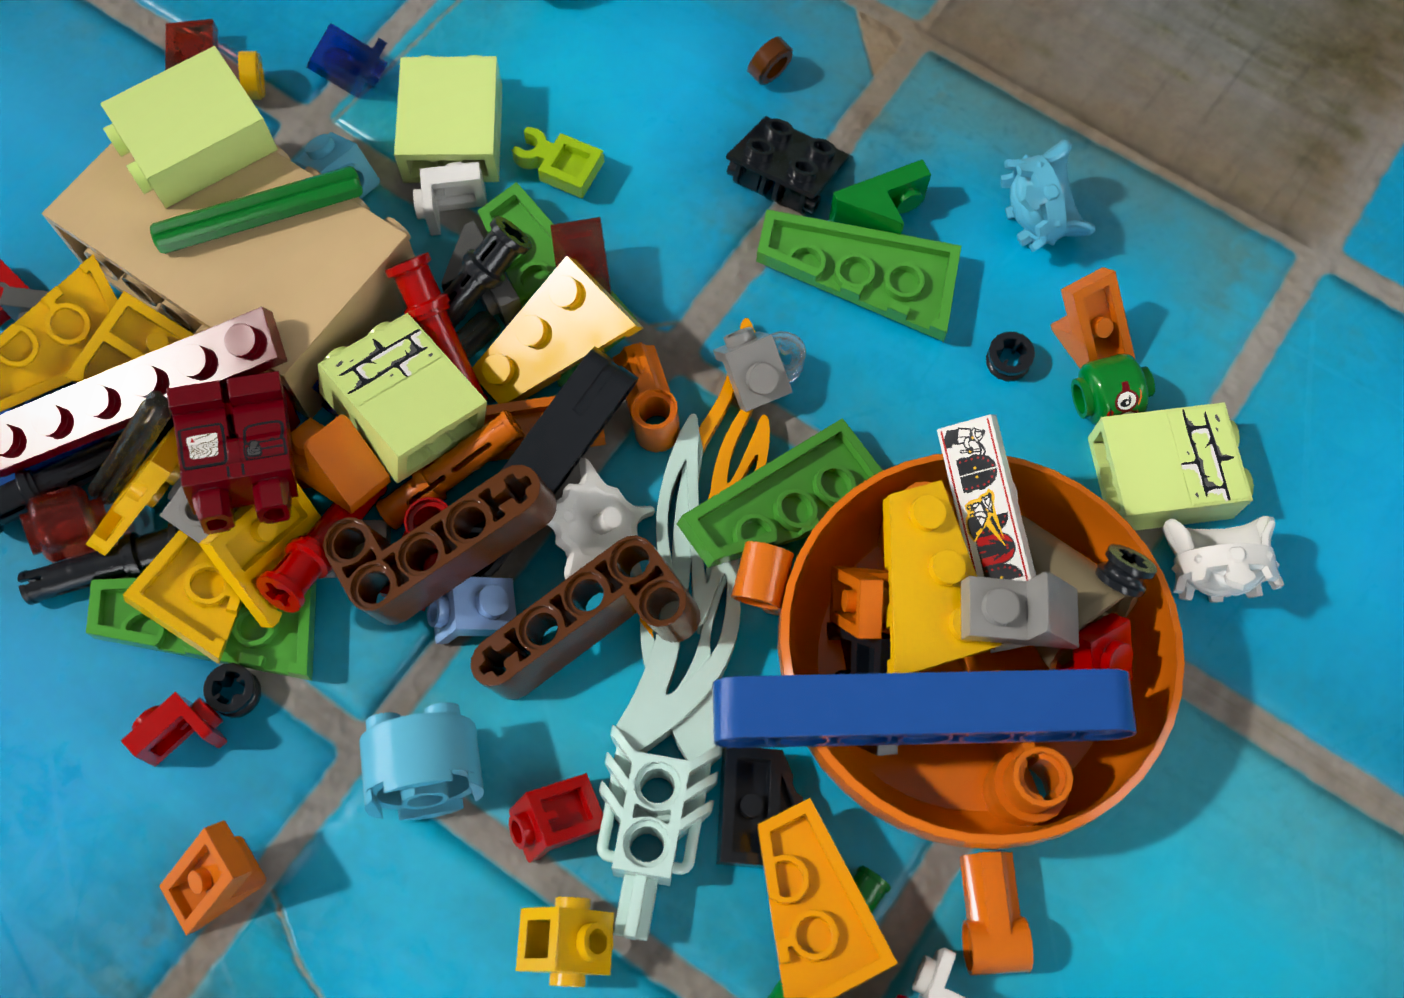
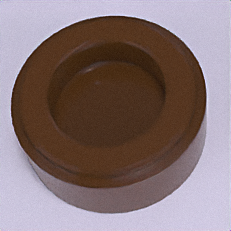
(770, 60)

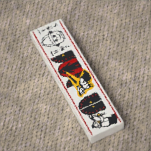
(986, 501)

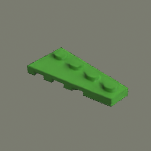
(534, 268)
(873, 268)
(780, 498)
(278, 650)

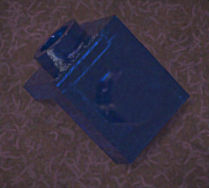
(347, 60)

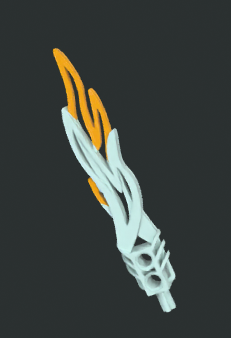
(688, 709)

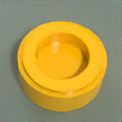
(251, 74)

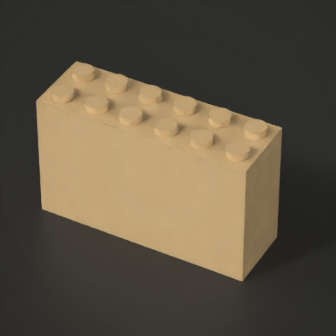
(312, 270)

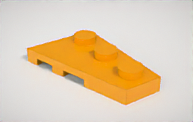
(817, 912)

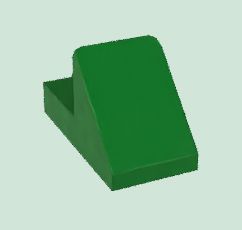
(881, 198)

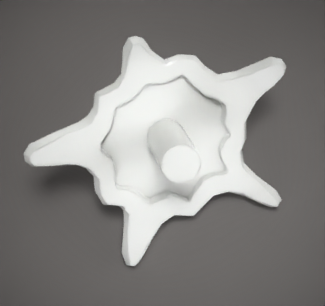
(593, 519)

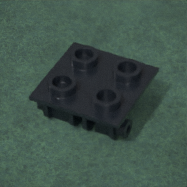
(790, 159)

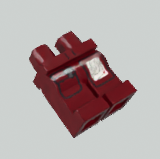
(237, 471)

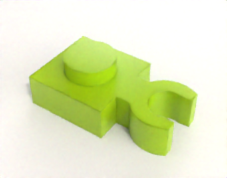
(562, 164)

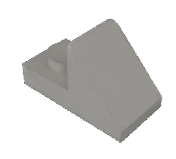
(1020, 611)

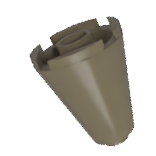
(1094, 596)

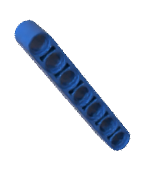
(922, 708)

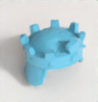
(1043, 198)

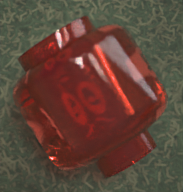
(61, 523)

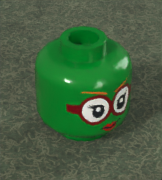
(1112, 388)

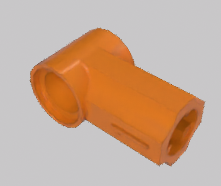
(650, 398)
(763, 576)
(995, 932)

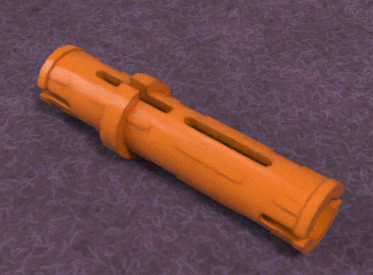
(498, 435)

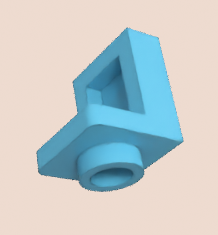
(334, 152)

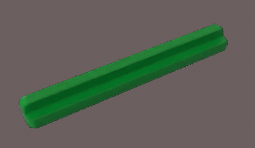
(256, 210)

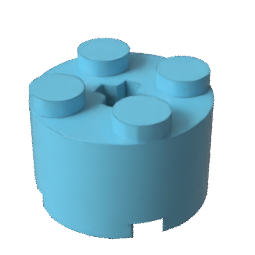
(420, 762)

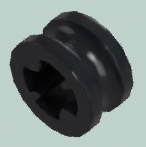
(1019, 344)
(1126, 570)
(224, 677)

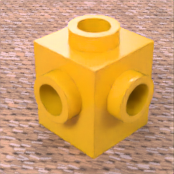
(565, 941)

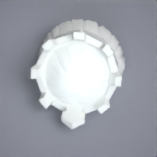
(1223, 560)

